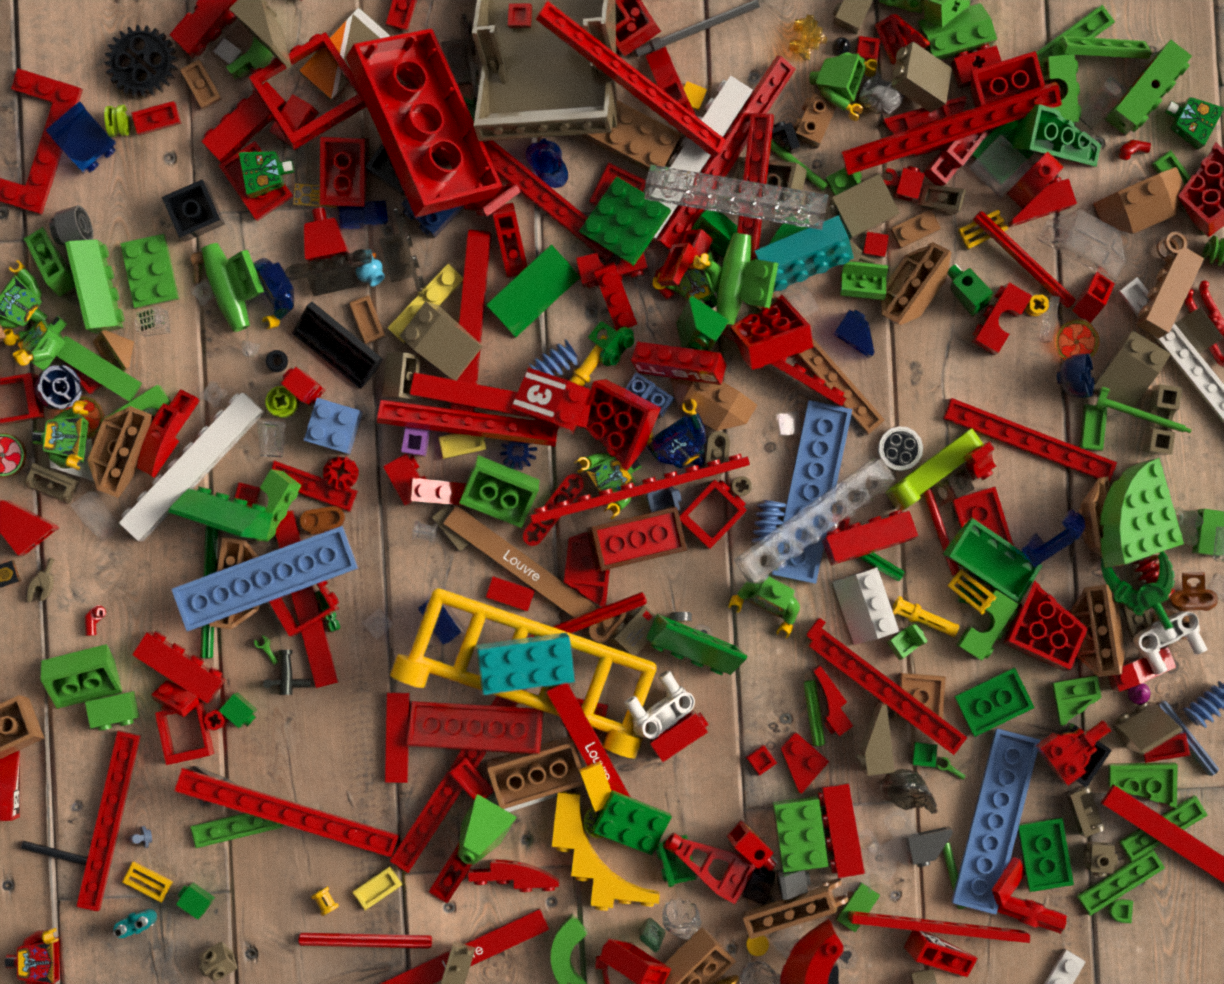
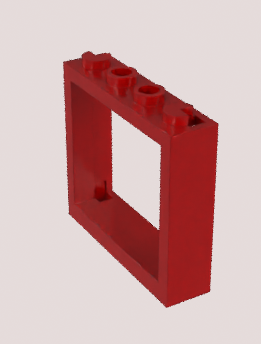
(323, 122)

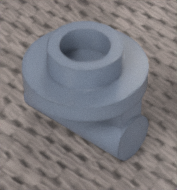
(145, 837)

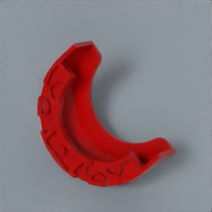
(813, 956)

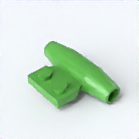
(744, 279)
(232, 283)

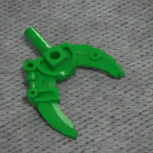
(1149, 595)

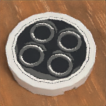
(900, 448)

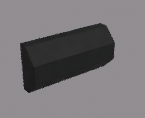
(336, 345)

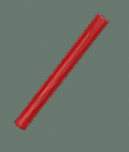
(939, 526)

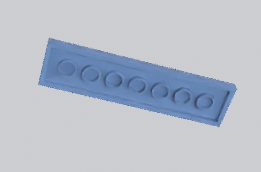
(813, 475)
(264, 578)
(995, 819)

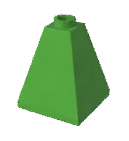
(482, 830)

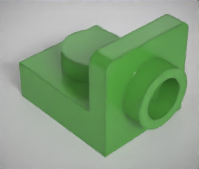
(841, 181)

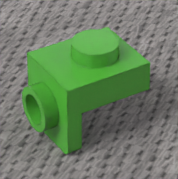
(907, 641)

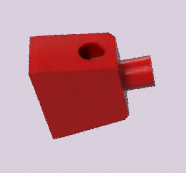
(323, 237)
(752, 846)

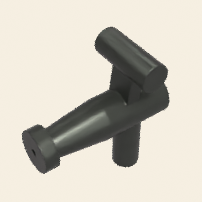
(286, 680)

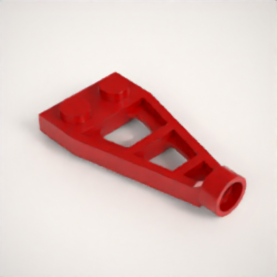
(735, 876)

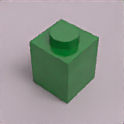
(239, 711)
(194, 900)

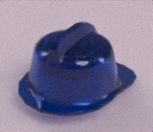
(547, 162)

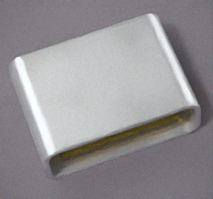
(227, 51)

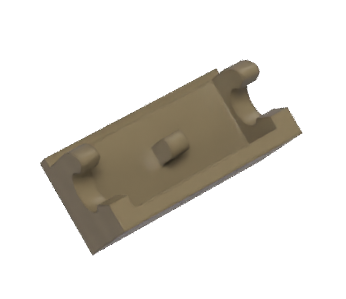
(52, 482)
(1084, 811)
(458, 964)

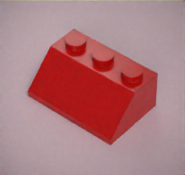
(1006, 79)

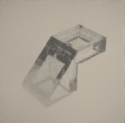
(800, 298)

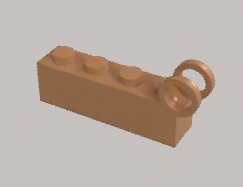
(1171, 288)
(794, 911)

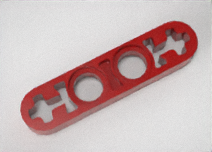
(550, 504)

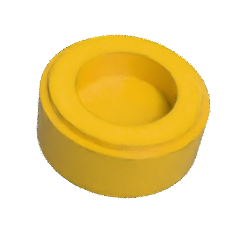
(757, 946)

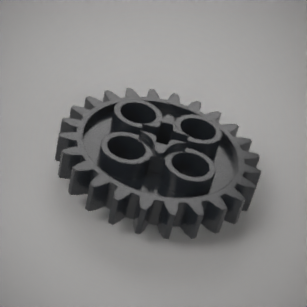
(128, 76)

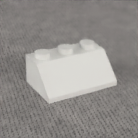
(865, 606)

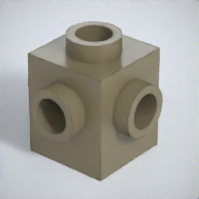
(1100, 858)
(217, 962)

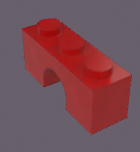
(588, 263)
(990, 334)
(302, 385)

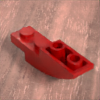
(667, 77)
(161, 434)
(523, 874)

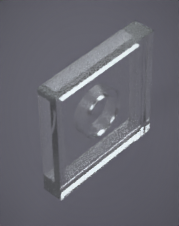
(1001, 166)

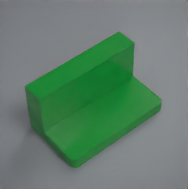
(718, 228)

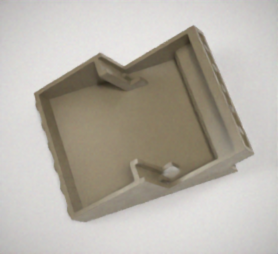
(538, 82)

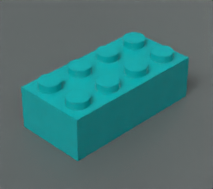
(808, 253)
(525, 663)

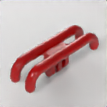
(1215, 316)

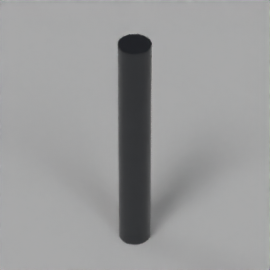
(55, 853)

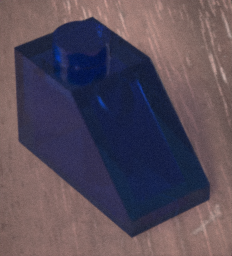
(856, 332)

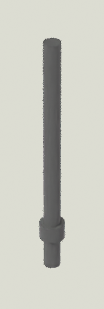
(658, 43)

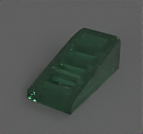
(652, 934)

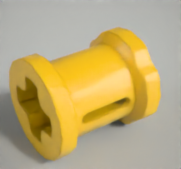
(1043, 307)
(318, 898)

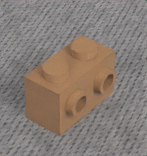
(815, 120)

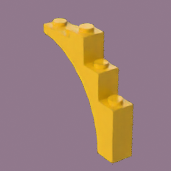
(607, 885)

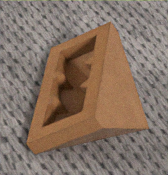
(115, 349)

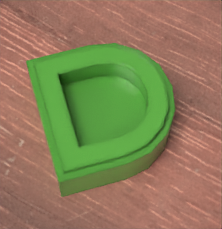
(1121, 910)

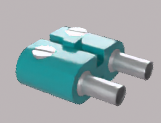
(135, 923)

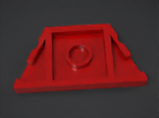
(921, 117)
(581, 571)

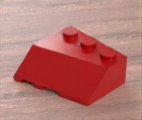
(620, 420)
(1045, 630)

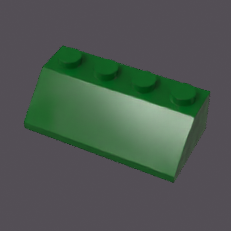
(223, 513)
(696, 645)

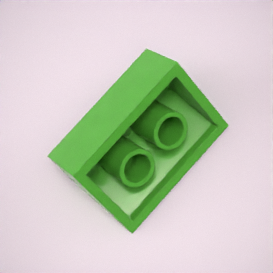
(963, 33)
(499, 491)
(80, 676)

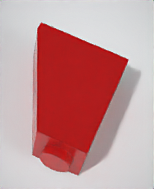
(23, 528)

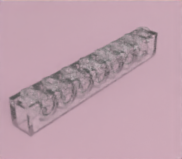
(736, 197)
(880, 482)

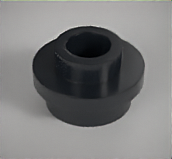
(270, 361)

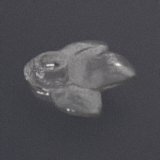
(1187, 523)

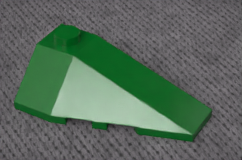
(1049, 131)

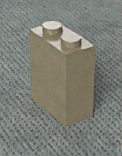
(921, 77)
(864, 206)

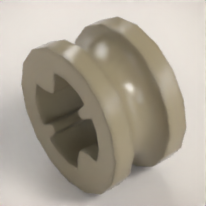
(738, 480)

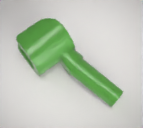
(266, 648)
(950, 768)

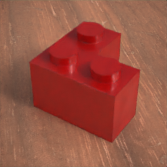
(636, 27)

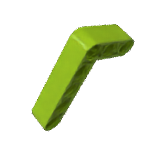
(910, 488)

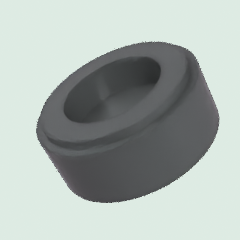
(681, 616)

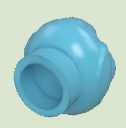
(371, 272)

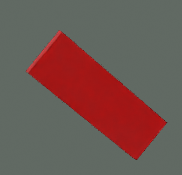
(475, 727)

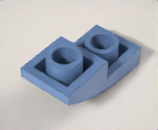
(648, 390)

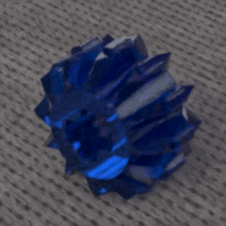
(517, 459)

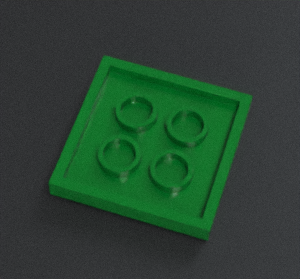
(625, 221)

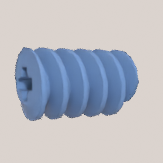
(556, 360)
(768, 518)
(1206, 706)

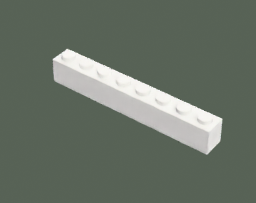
(719, 117)
(191, 466)

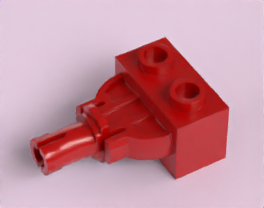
(1071, 752)

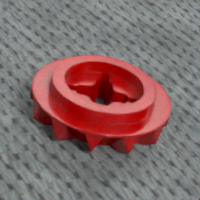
(345, 480)

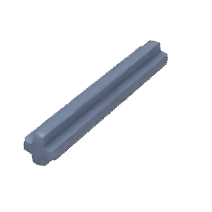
(1195, 748)

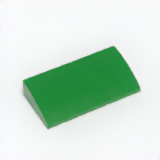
(533, 290)
(992, 560)

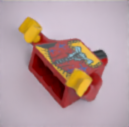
(37, 958)

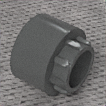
(71, 225)

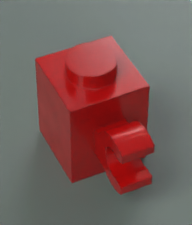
(907, 183)

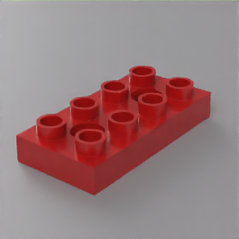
(423, 121)

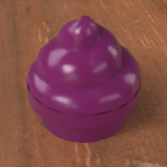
(1139, 694)

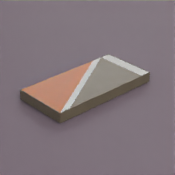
(322, 69)

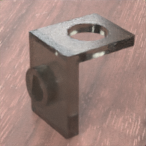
(955, 486)

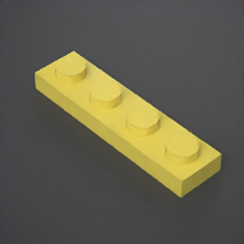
(435, 292)

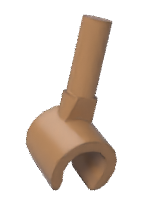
(196, 259)

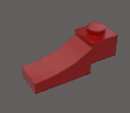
(952, 158)
(682, 256)
(980, 461)
(836, 719)

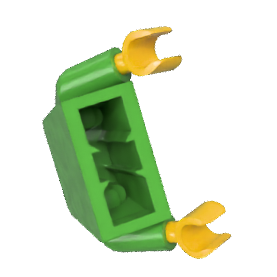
(841, 79)

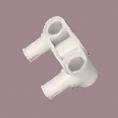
(1161, 638)
(663, 713)

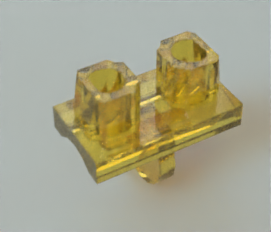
(810, 39)

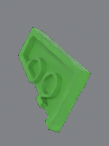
(1147, 780)

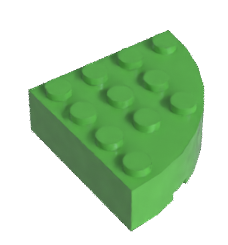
(1138, 516)

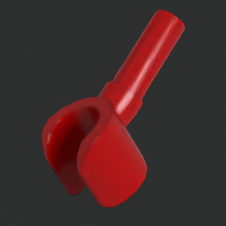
(601, 965)

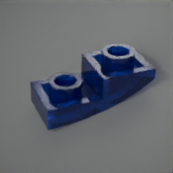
(357, 216)

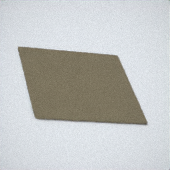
(1199, 330)

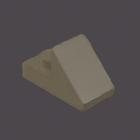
(943, 198)

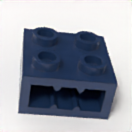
(433, 222)

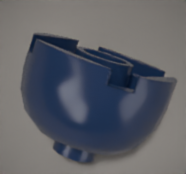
(1076, 376)
(57, 387)

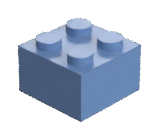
(333, 426)

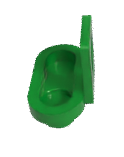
(614, 345)

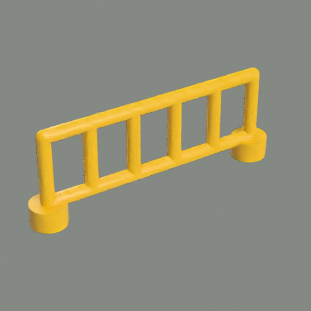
(416, 668)

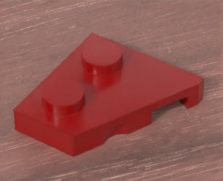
(897, 34)
(803, 761)

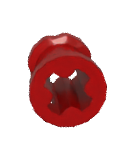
(210, 723)

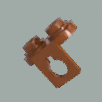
(322, 519)
(1194, 597)

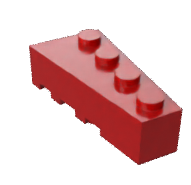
(203, 25)

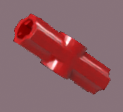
(1034, 914)

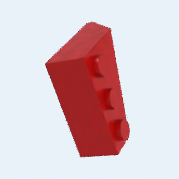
(1205, 193)
(772, 334)

